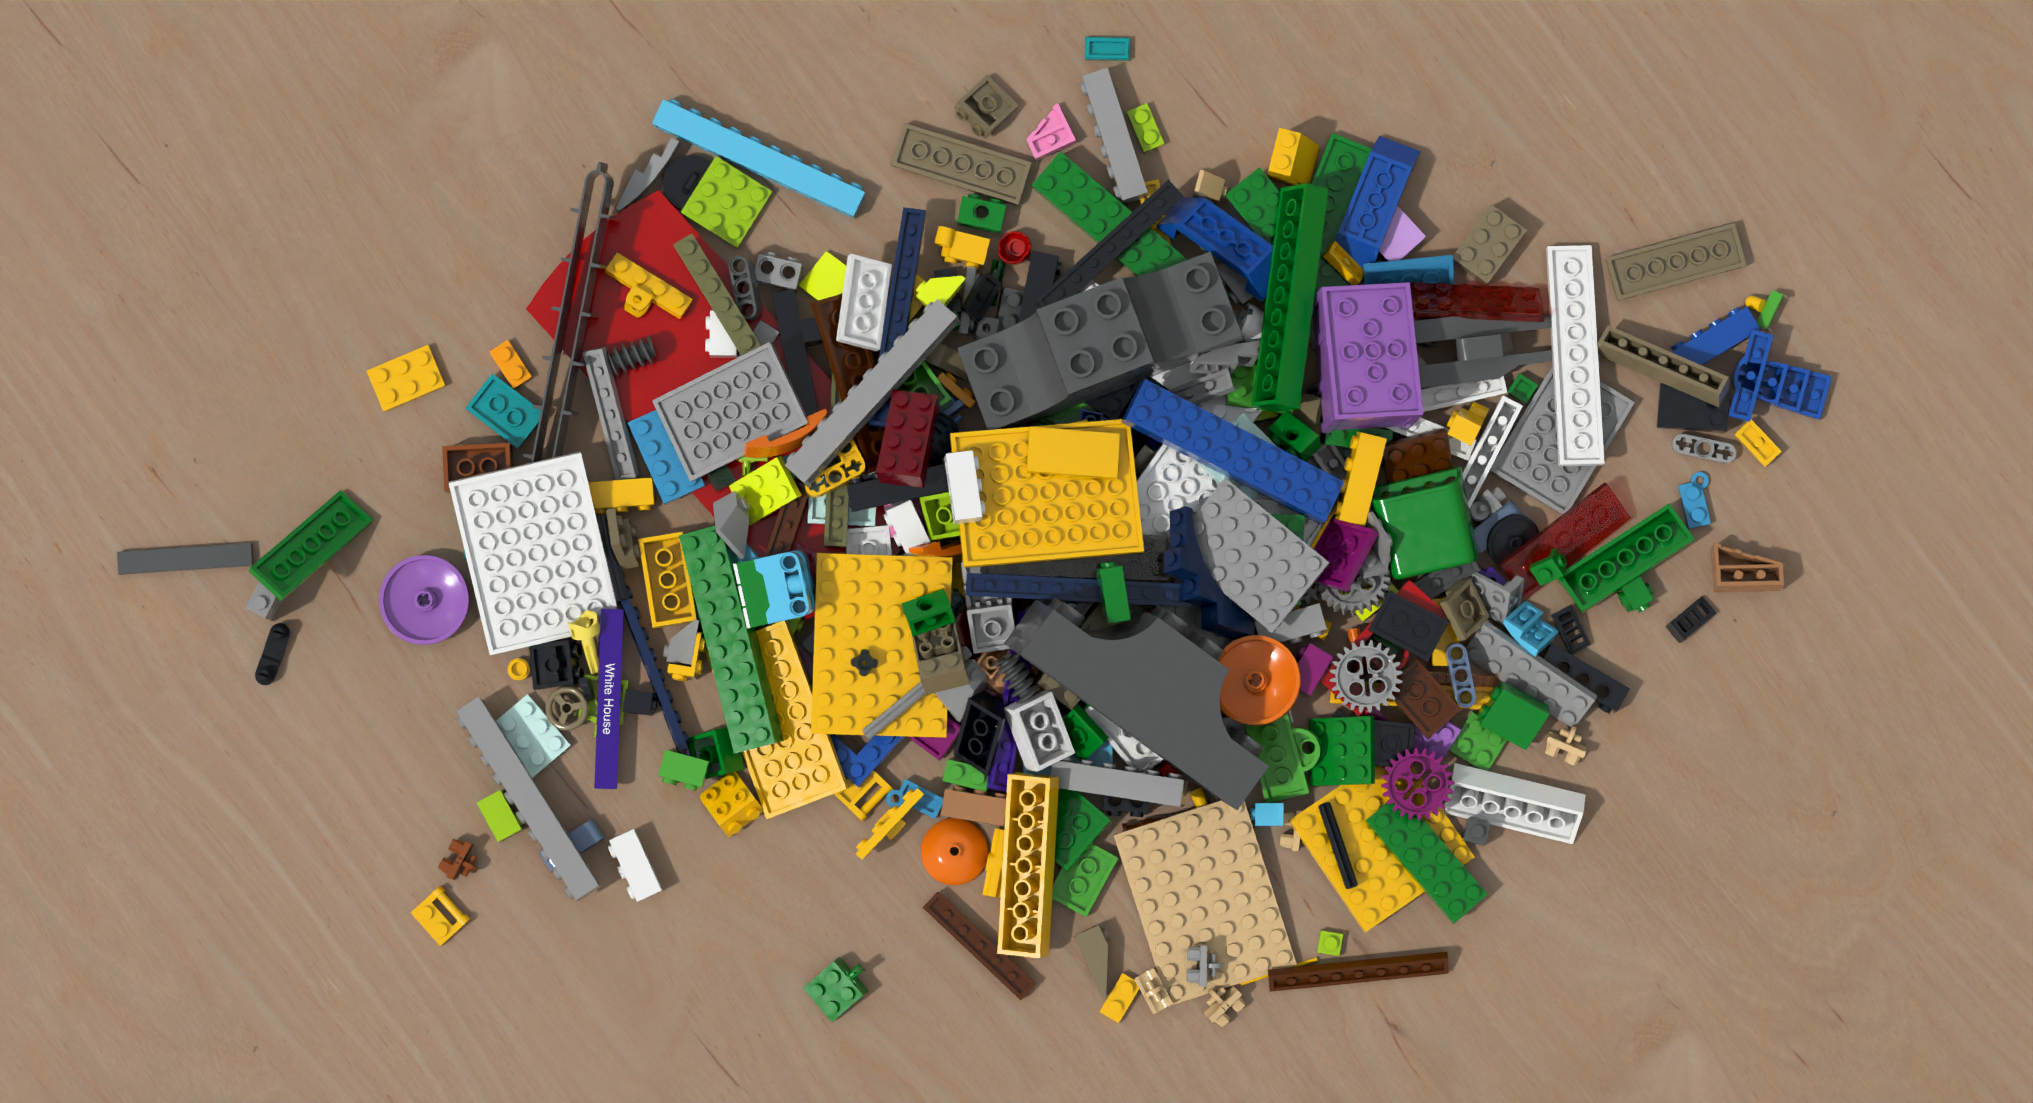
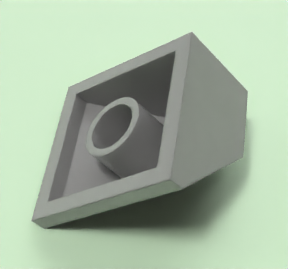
(732, 521)
(682, 645)
(957, 698)

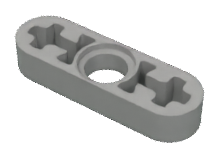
(1718, 457)

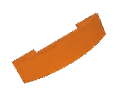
(763, 448)
(933, 549)

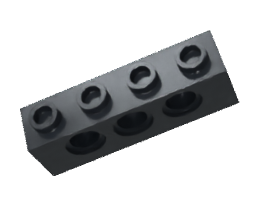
(1615, 690)

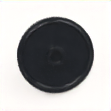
(682, 178)
(1509, 535)

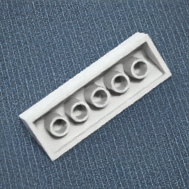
(1515, 803)

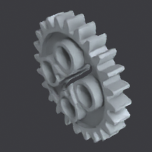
(1358, 597)
(1386, 674)

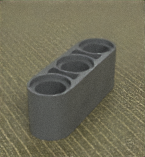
(738, 279)

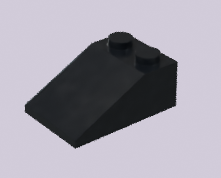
(1686, 412)

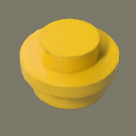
(518, 669)

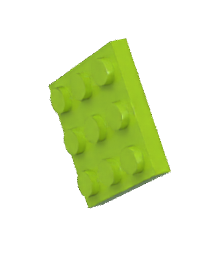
(726, 202)

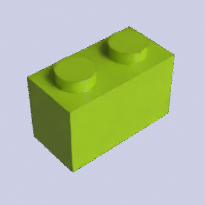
(500, 816)

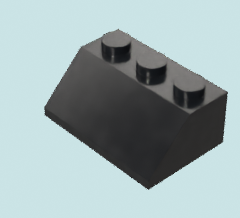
(980, 731)

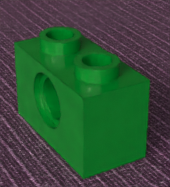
(968, 218)
(1290, 427)
(928, 612)

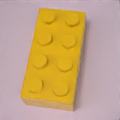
(667, 581)

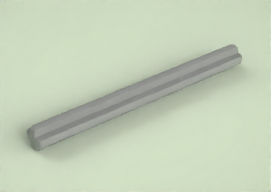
(900, 706)

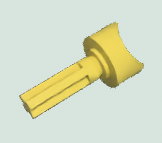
(585, 629)

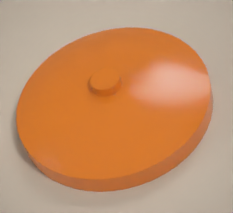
(1260, 680)

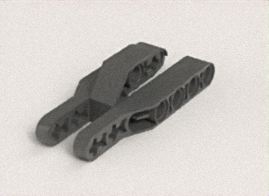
(1479, 357)

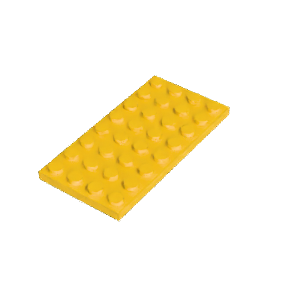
(805, 763)

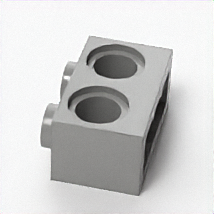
(776, 277)

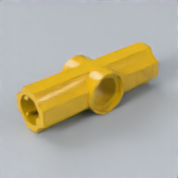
(994, 864)

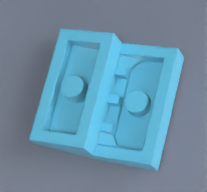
(1529, 628)

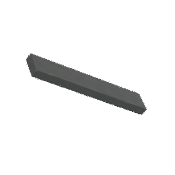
(185, 558)

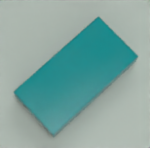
(1107, 48)

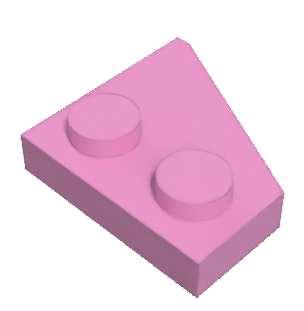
(1051, 135)

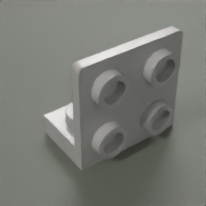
(1379, 554)
(1499, 599)

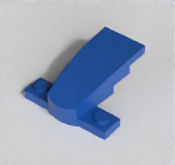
(1774, 383)

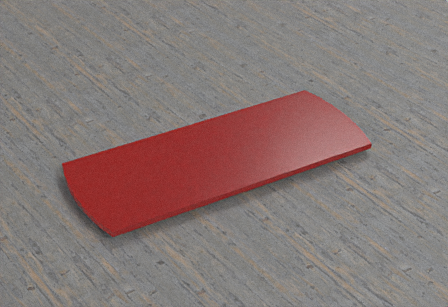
(646, 237)

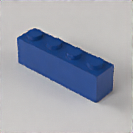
(1718, 338)

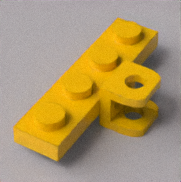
(646, 289)
(889, 824)

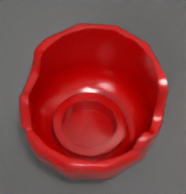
(1014, 248)

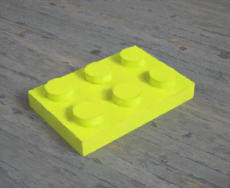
(767, 489)

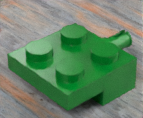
(836, 988)

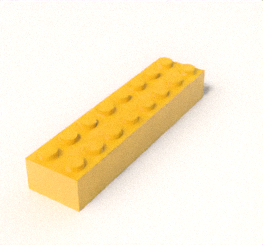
(1028, 864)

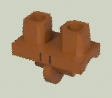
(453, 868)

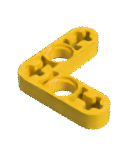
(846, 460)

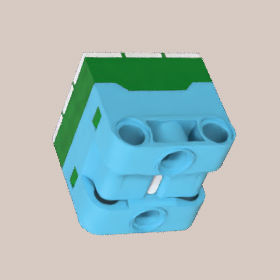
(775, 588)

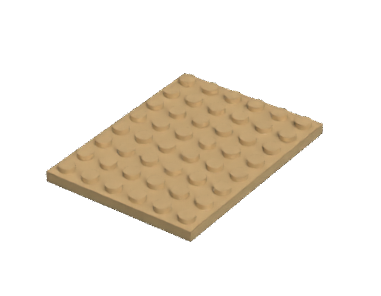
(1207, 884)

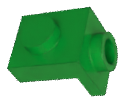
(1549, 568)

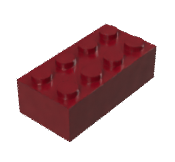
(908, 439)

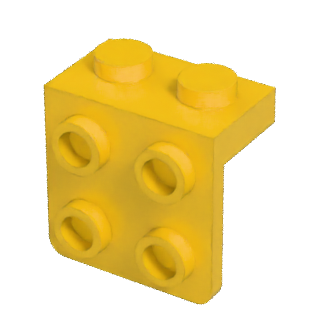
(681, 672)
(731, 803)

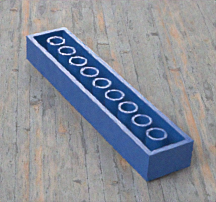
(1232, 451)

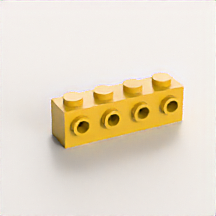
(1360, 478)

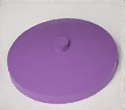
(424, 600)

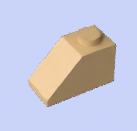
(1210, 187)

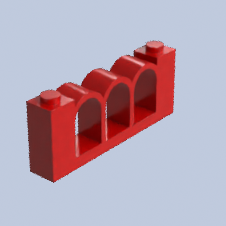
(1409, 592)

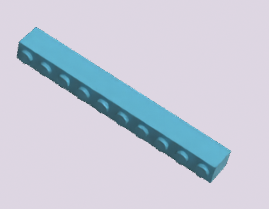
(759, 159)

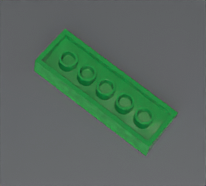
(1625, 558)

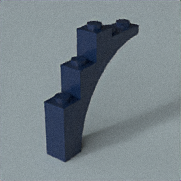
(1199, 587)

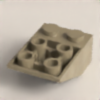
(940, 659)

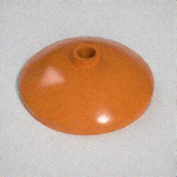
(958, 868)

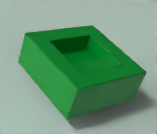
(1522, 388)

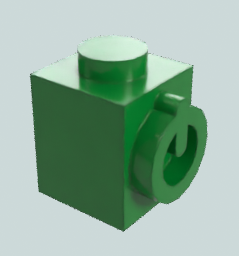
(1636, 595)

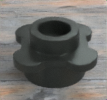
(870, 662)

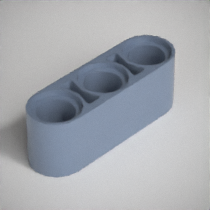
(1482, 531)
(1467, 683)
(583, 838)

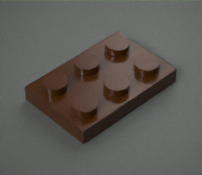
(1417, 455)
(1424, 700)

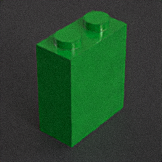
(1112, 592)
(1513, 715)

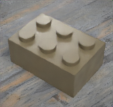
(1488, 245)

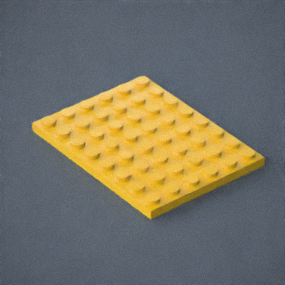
(1047, 514)
(859, 610)

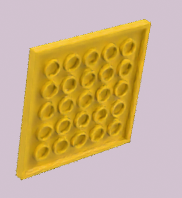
(1381, 878)

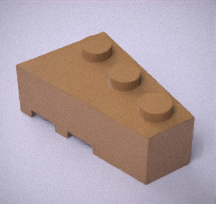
(1744, 572)
(974, 806)

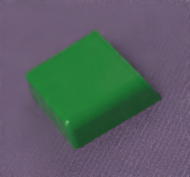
(1427, 526)

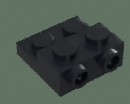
(556, 664)

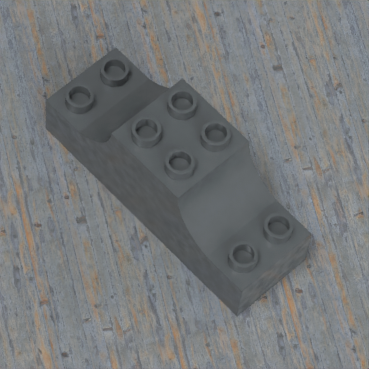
(1100, 342)
(1149, 686)

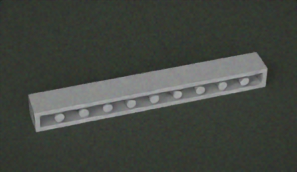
(872, 392)
(528, 799)

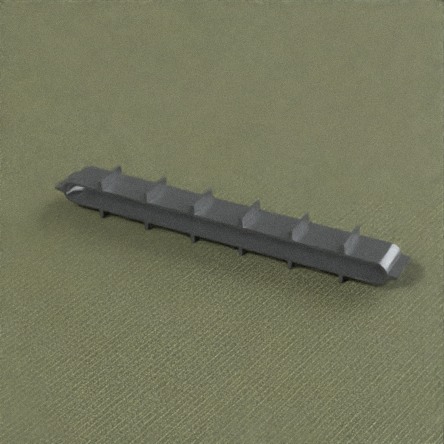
(564, 313)

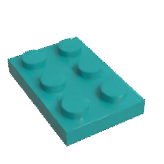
(504, 411)

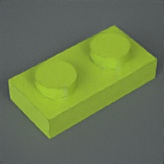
(1145, 128)

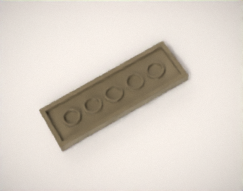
(961, 164)
(1675, 262)

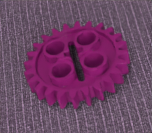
(1401, 771)

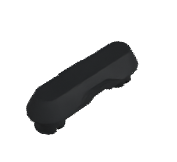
(272, 654)

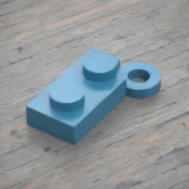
(1694, 502)
(929, 804)

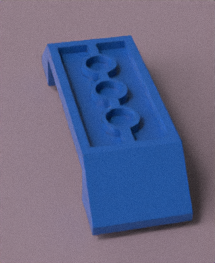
(1376, 199)
(1225, 239)

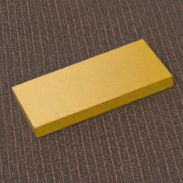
(1073, 452)

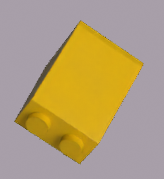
(1292, 158)

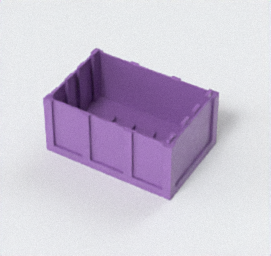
(1366, 357)

